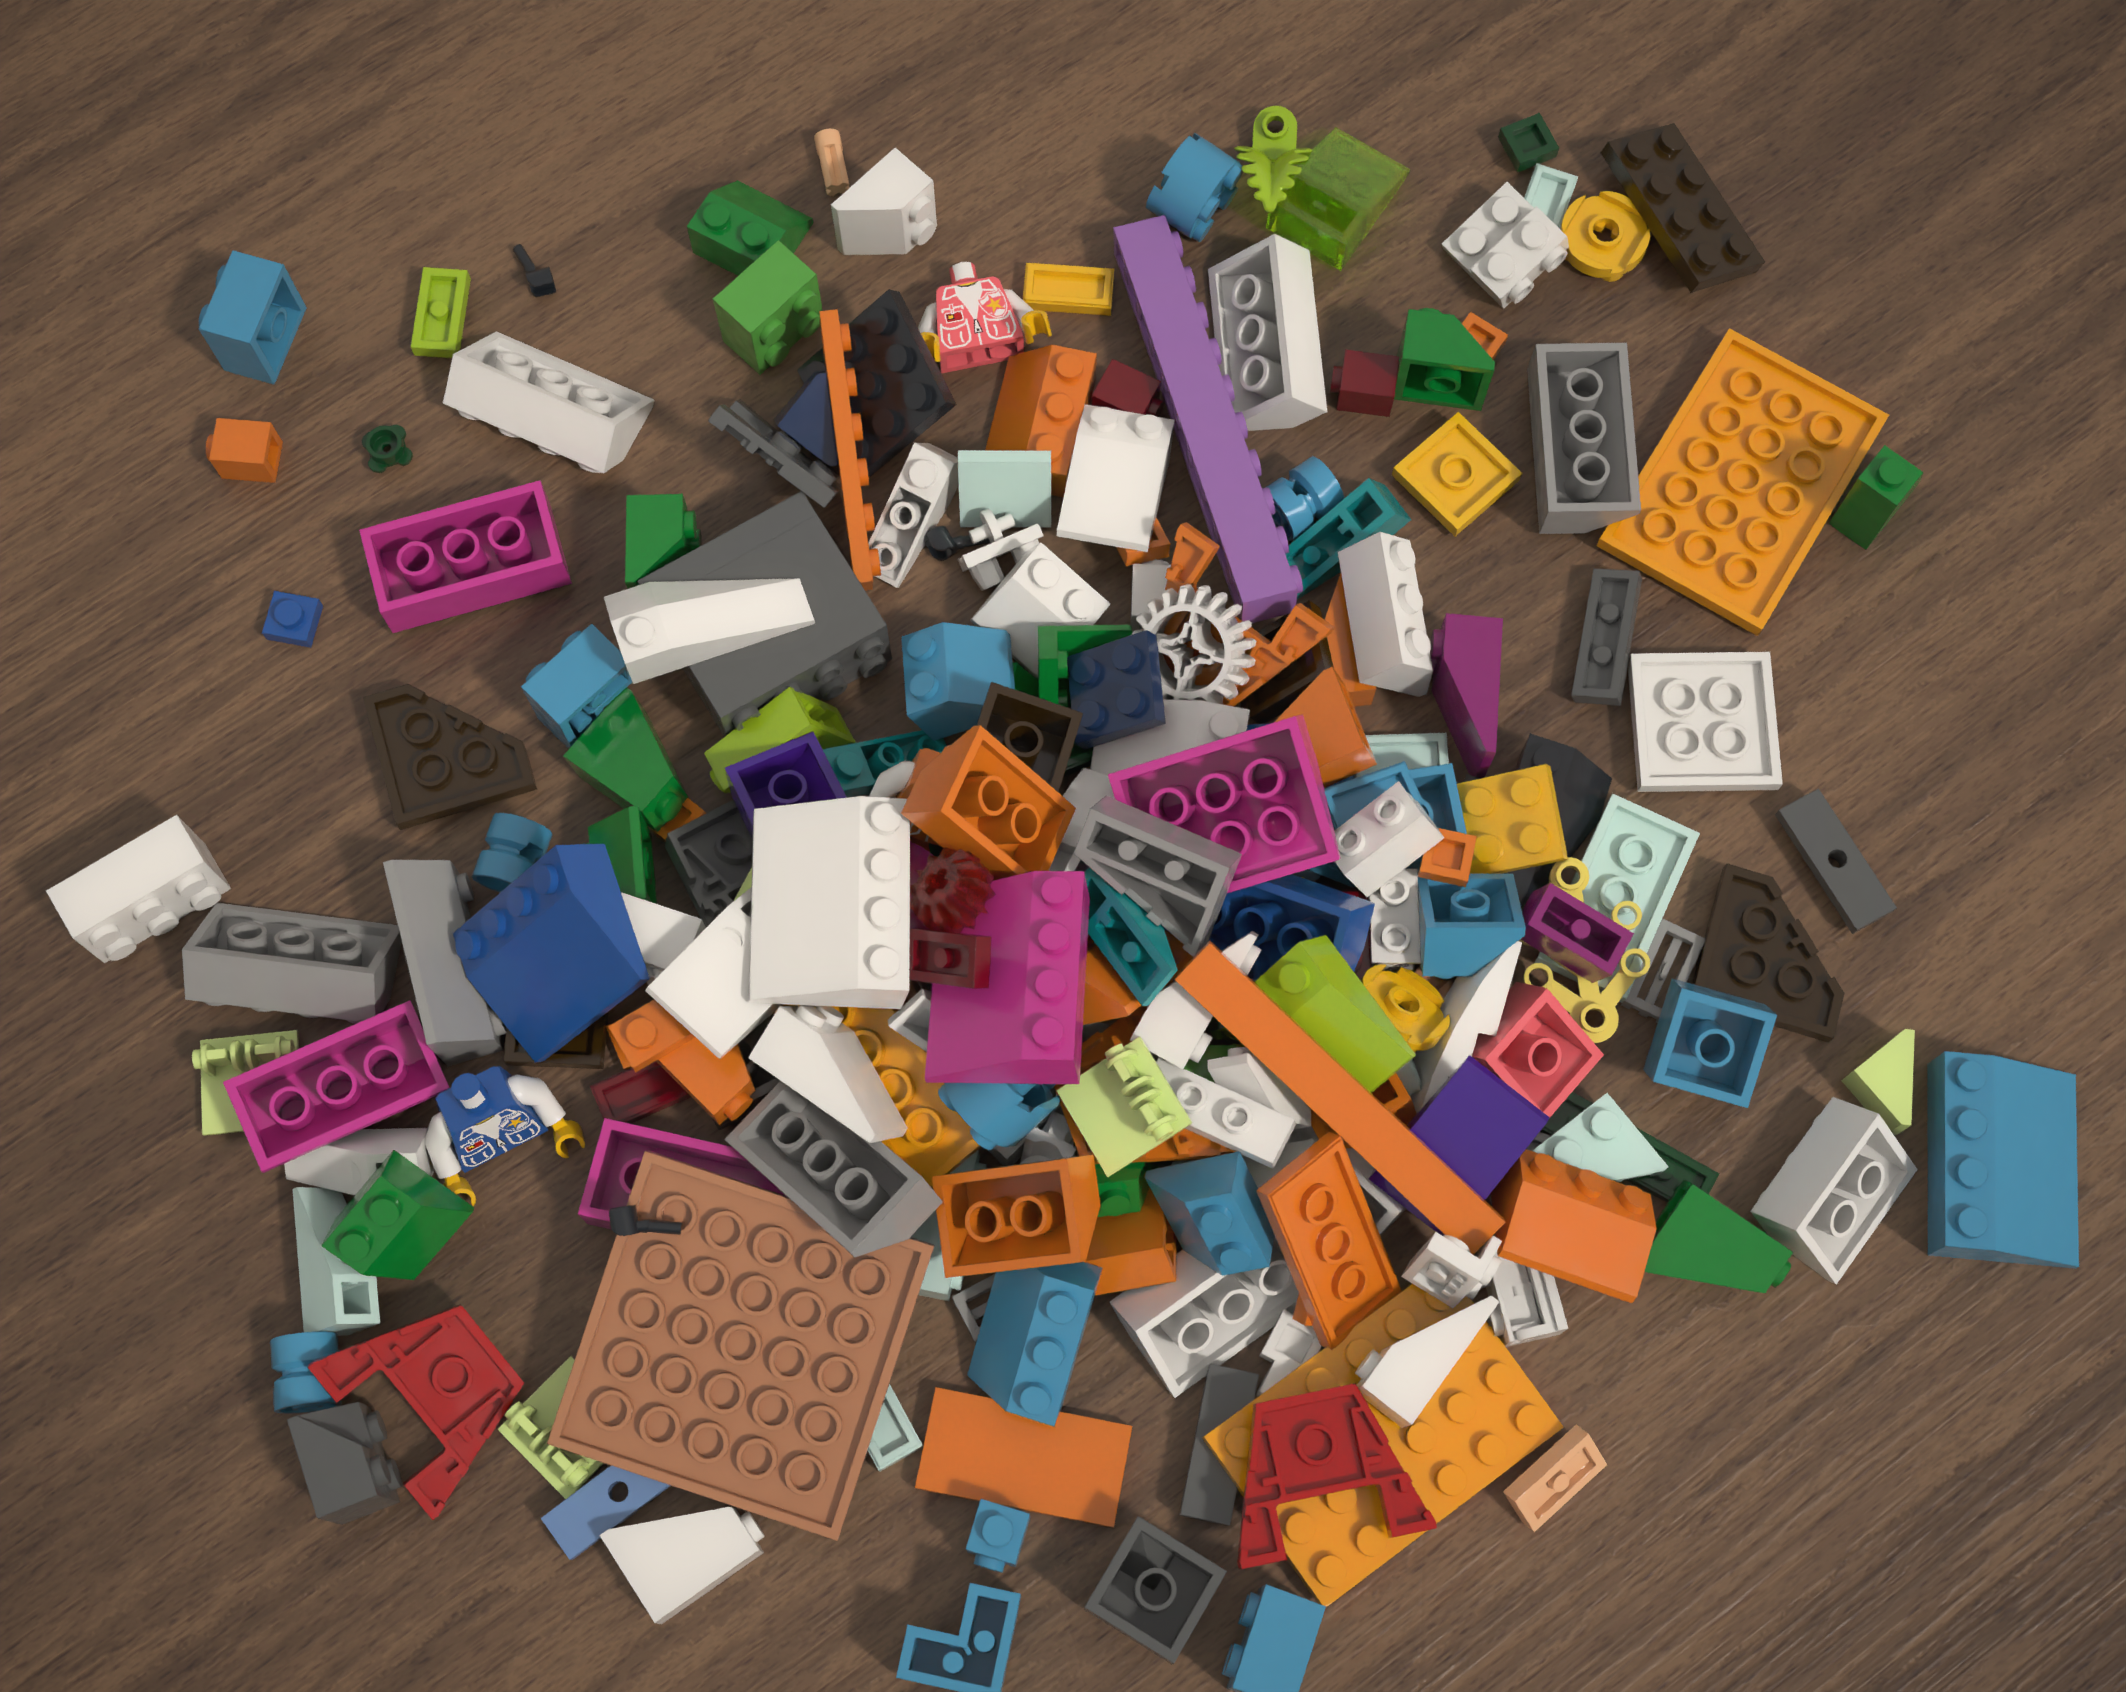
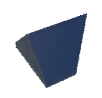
(810, 420)

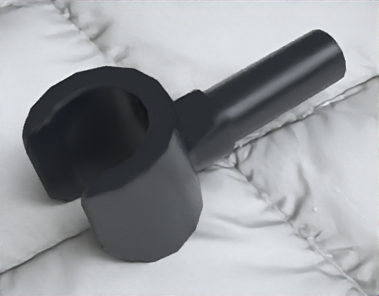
(539, 280)
(944, 546)
(625, 1222)

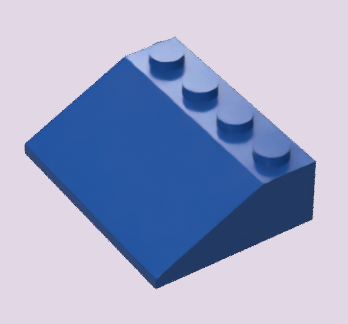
(1291, 912)
(554, 948)

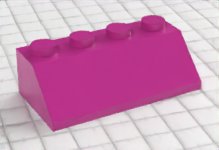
(335, 1086)

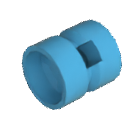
(1306, 495)
(513, 849)
(298, 1388)

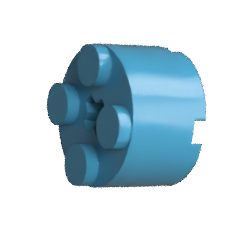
(1194, 186)
(999, 1111)

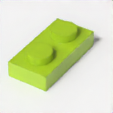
(440, 312)

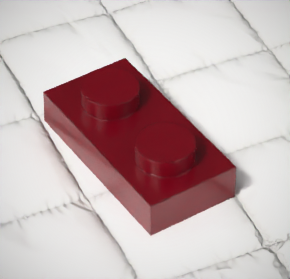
(949, 958)

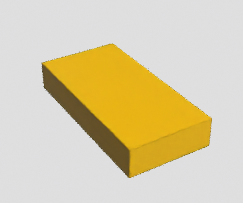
(1069, 288)

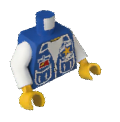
(488, 1117)

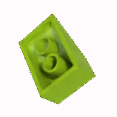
(1337, 1010)

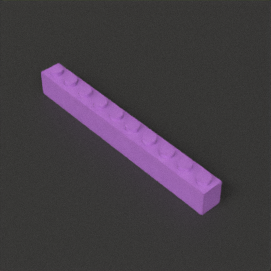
(1205, 420)

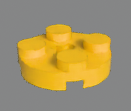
(1602, 258)
(1422, 1020)

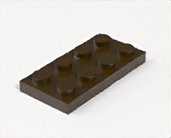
(1682, 207)

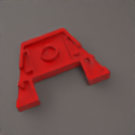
(448, 1378)
(1313, 1449)

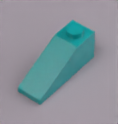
(1358, 516)
(1129, 939)

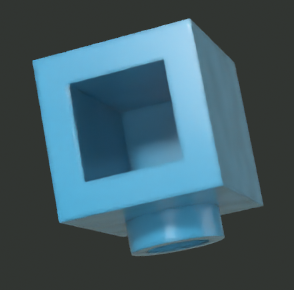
(997, 1535)

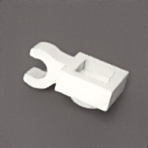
(1287, 1348)

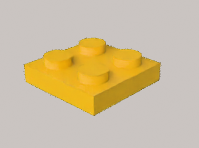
(1456, 474)
(1513, 820)

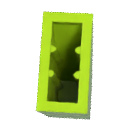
(780, 721)

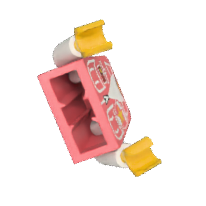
(978, 321)

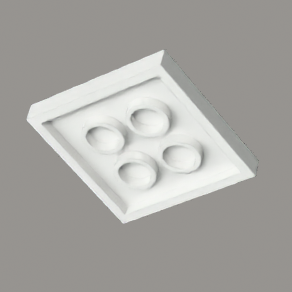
(1704, 722)

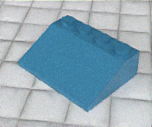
(2001, 1161)

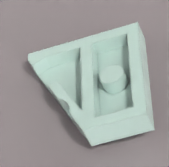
(1605, 1143)

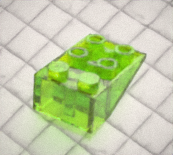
(1337, 197)

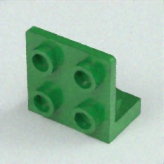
(1058, 643)

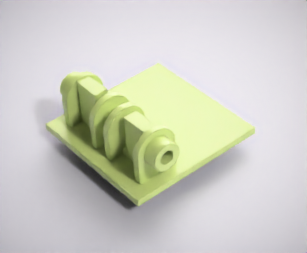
(227, 1058)
(1124, 1106)
(529, 1429)

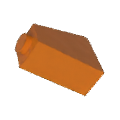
(1333, 728)
(714, 1083)
(1134, 1249)

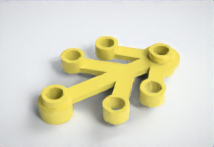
(1589, 993)

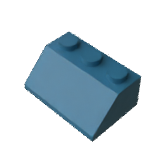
(1033, 1337)

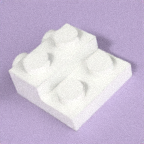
(1507, 246)

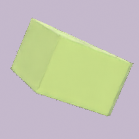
(1886, 1081)

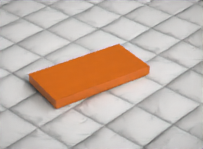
(1329, 1239)
(1000, 1457)

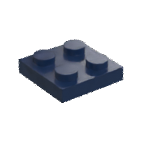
(1116, 689)

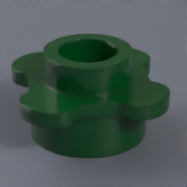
(386, 436)

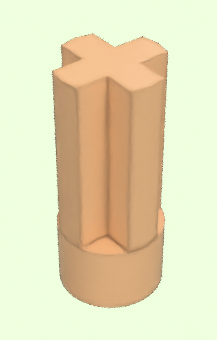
(832, 162)

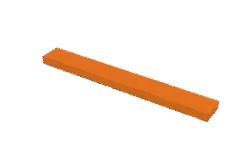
(1338, 1098)

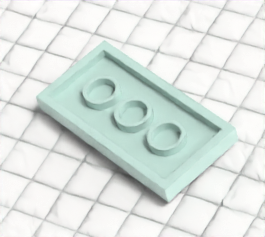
(1637, 860)

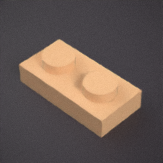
(1555, 1478)

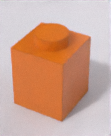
(244, 450)

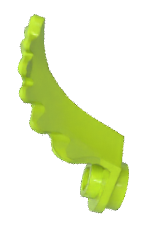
(1272, 156)

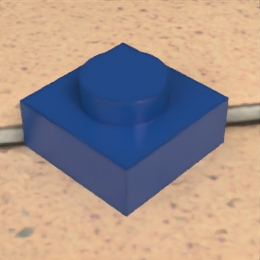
(292, 619)

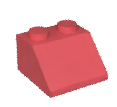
(1537, 1048)

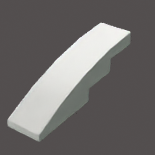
(1473, 1008)

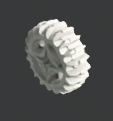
(1203, 611)

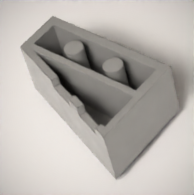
(1160, 867)

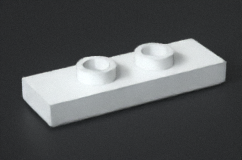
(1229, 1117)

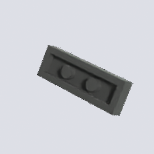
(1607, 637)

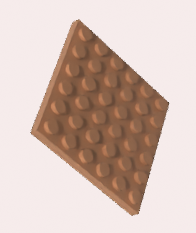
(739, 1349)

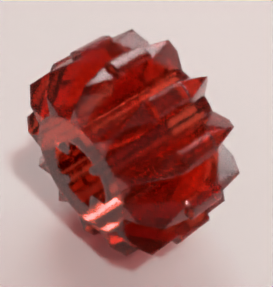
(951, 891)

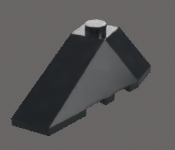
(1580, 798)

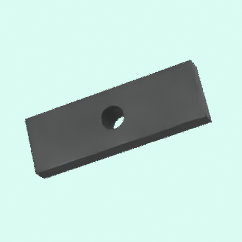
(1822, 836)
(1208, 1489)

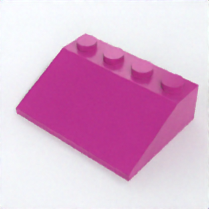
(1246, 793)
(1033, 1011)

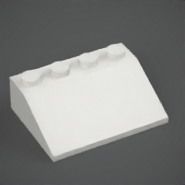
(831, 904)

